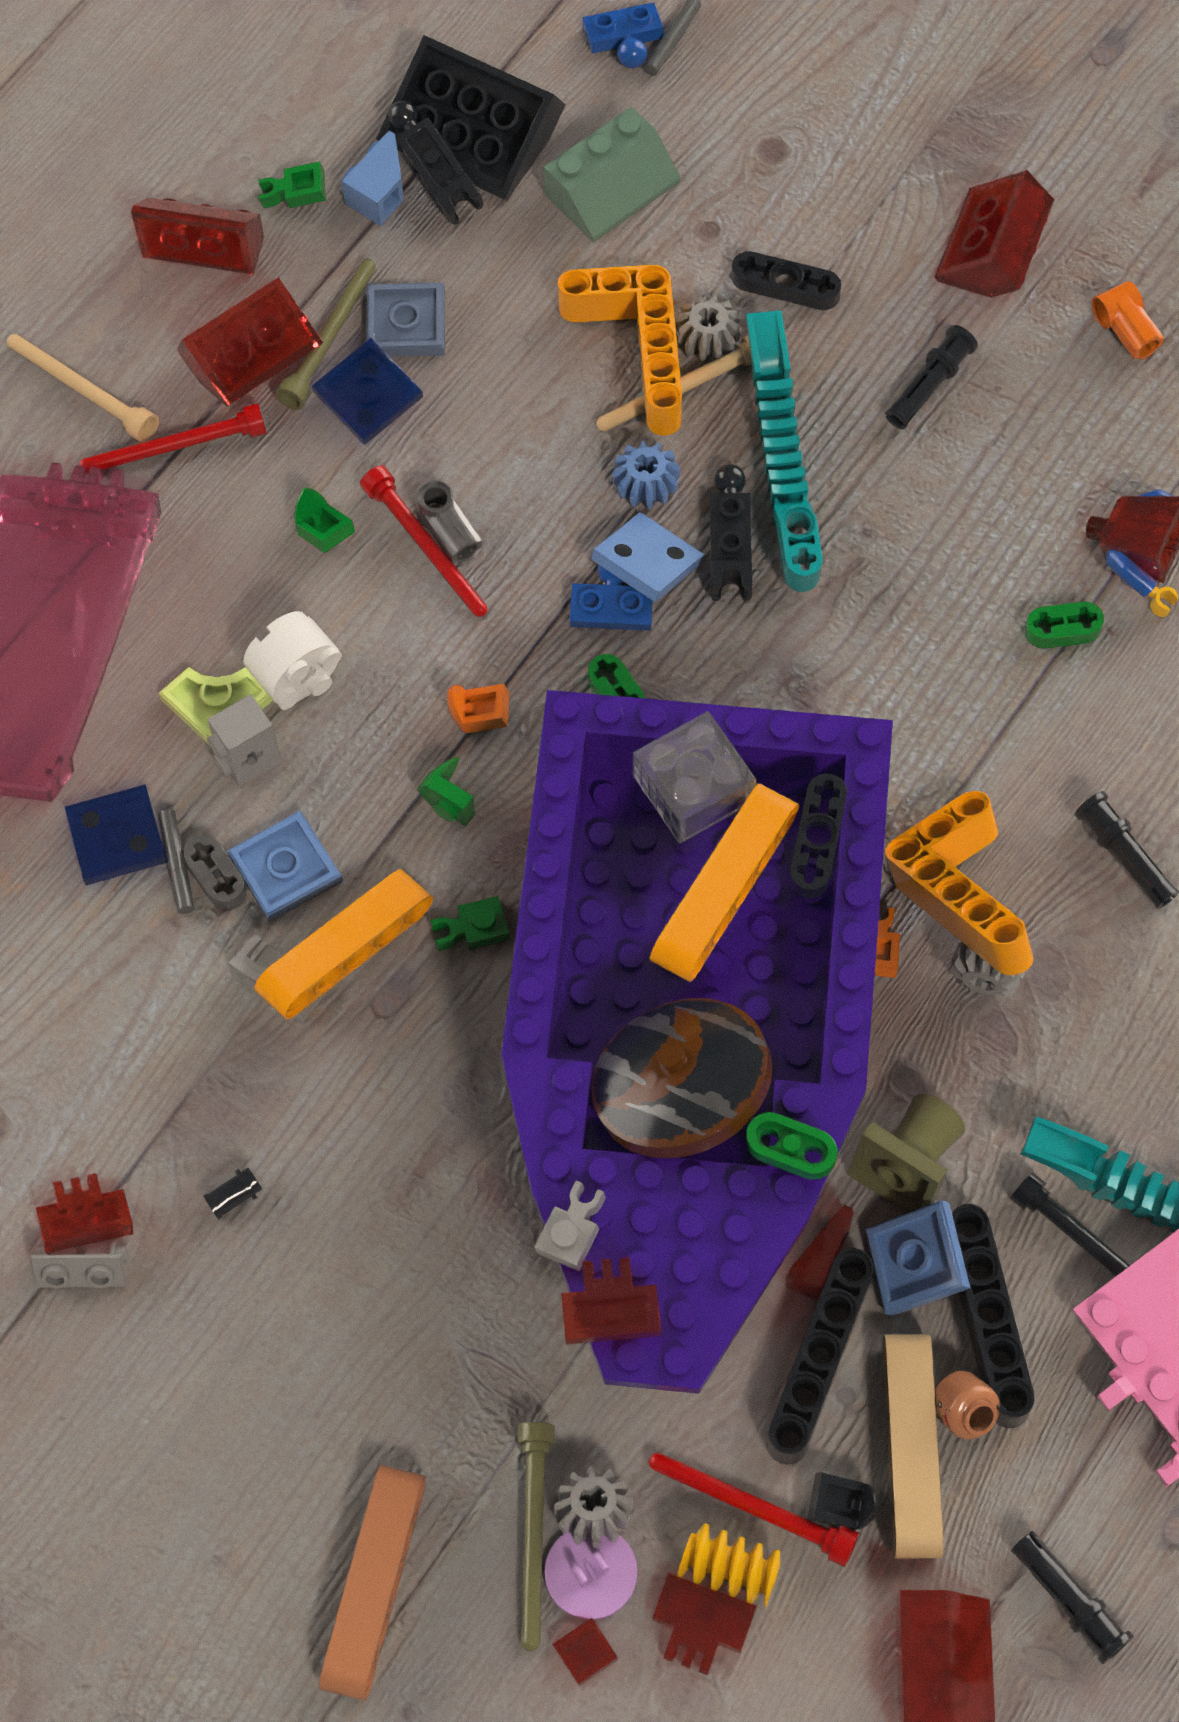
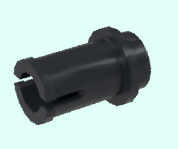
(233, 1192)

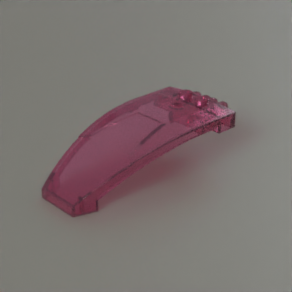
(64, 594)

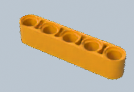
(724, 882)
(343, 944)

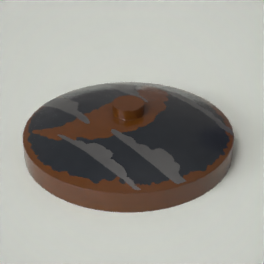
(681, 1078)

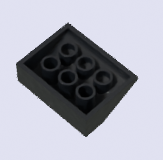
(482, 114)

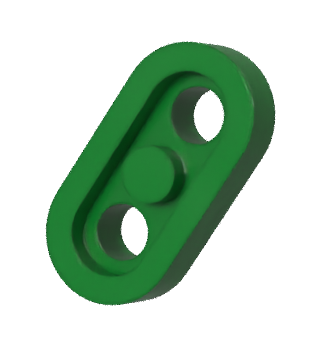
(793, 1143)

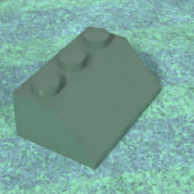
(610, 174)

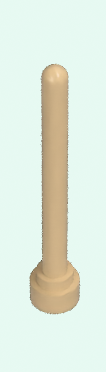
(689, 381)
(139, 422)

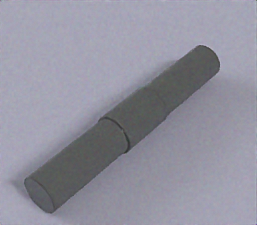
(672, 37)
(176, 861)

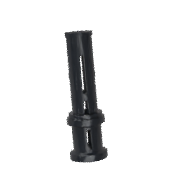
(941, 365)
(1116, 835)
(1086, 1613)

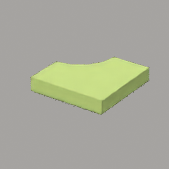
(200, 696)

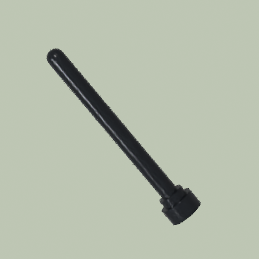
(1035, 1196)

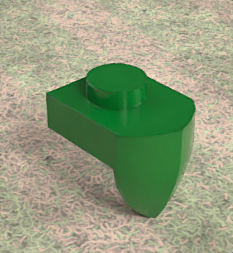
(319, 521)
(446, 798)

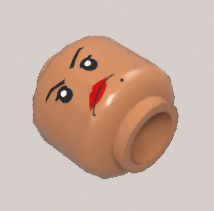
(966, 1405)

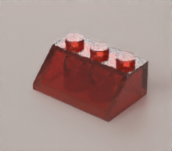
(198, 234)
(996, 235)
(249, 343)
(944, 1657)

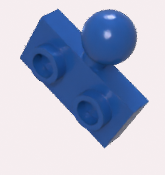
(624, 30)
(609, 605)

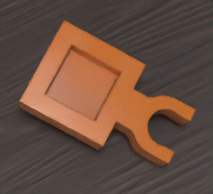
(887, 948)

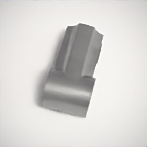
(448, 522)

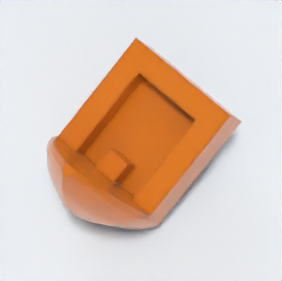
(479, 707)

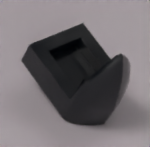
(842, 1502)

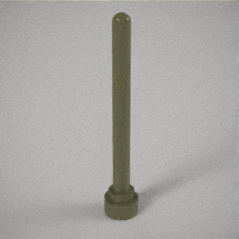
(294, 390)
(535, 1443)

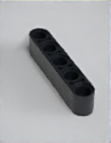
(993, 1336)
(817, 1376)

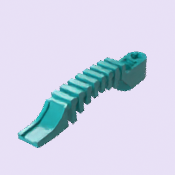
(781, 451)
(1108, 1179)

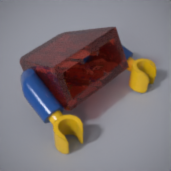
(1141, 543)

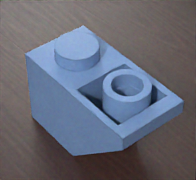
(375, 182)

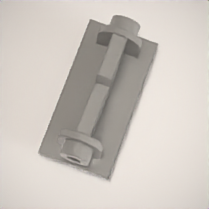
(65, 1268)

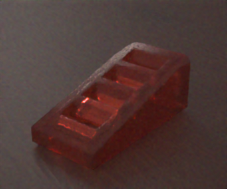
(813, 1266)

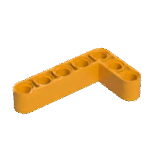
(637, 294)
(926, 872)

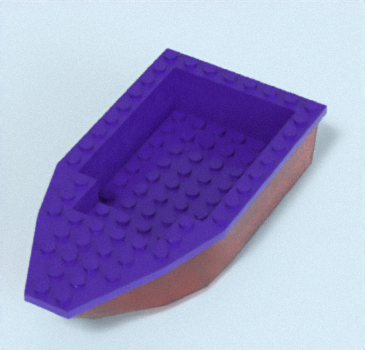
(590, 910)

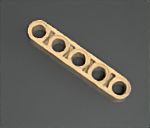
(912, 1446)

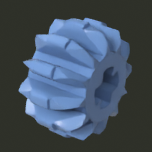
(646, 474)

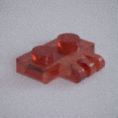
(83, 1216)
(610, 1307)
(701, 1620)

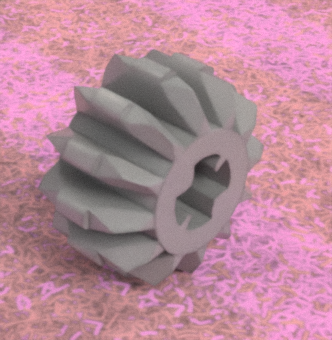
(708, 328)
(981, 976)
(587, 1492)

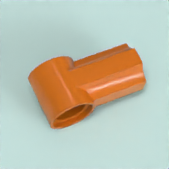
(1124, 313)

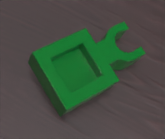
(299, 186)
(479, 923)

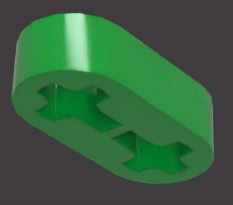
(1064, 625)
(623, 681)

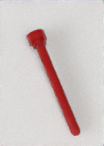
(247, 422)
(380, 485)
(834, 1541)

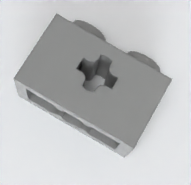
(243, 741)

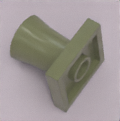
(904, 1164)

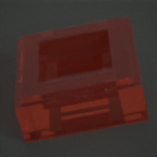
(585, 1652)

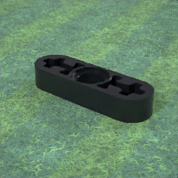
(794, 294)
(805, 849)

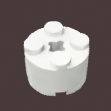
(292, 659)

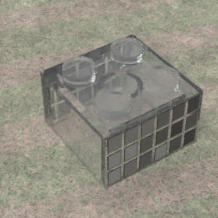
(693, 776)

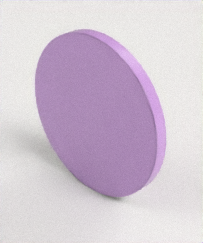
(589, 1579)

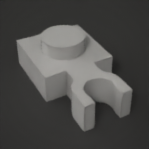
(570, 1233)

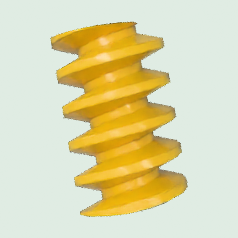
(730, 1564)

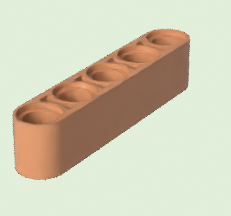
(372, 1583)

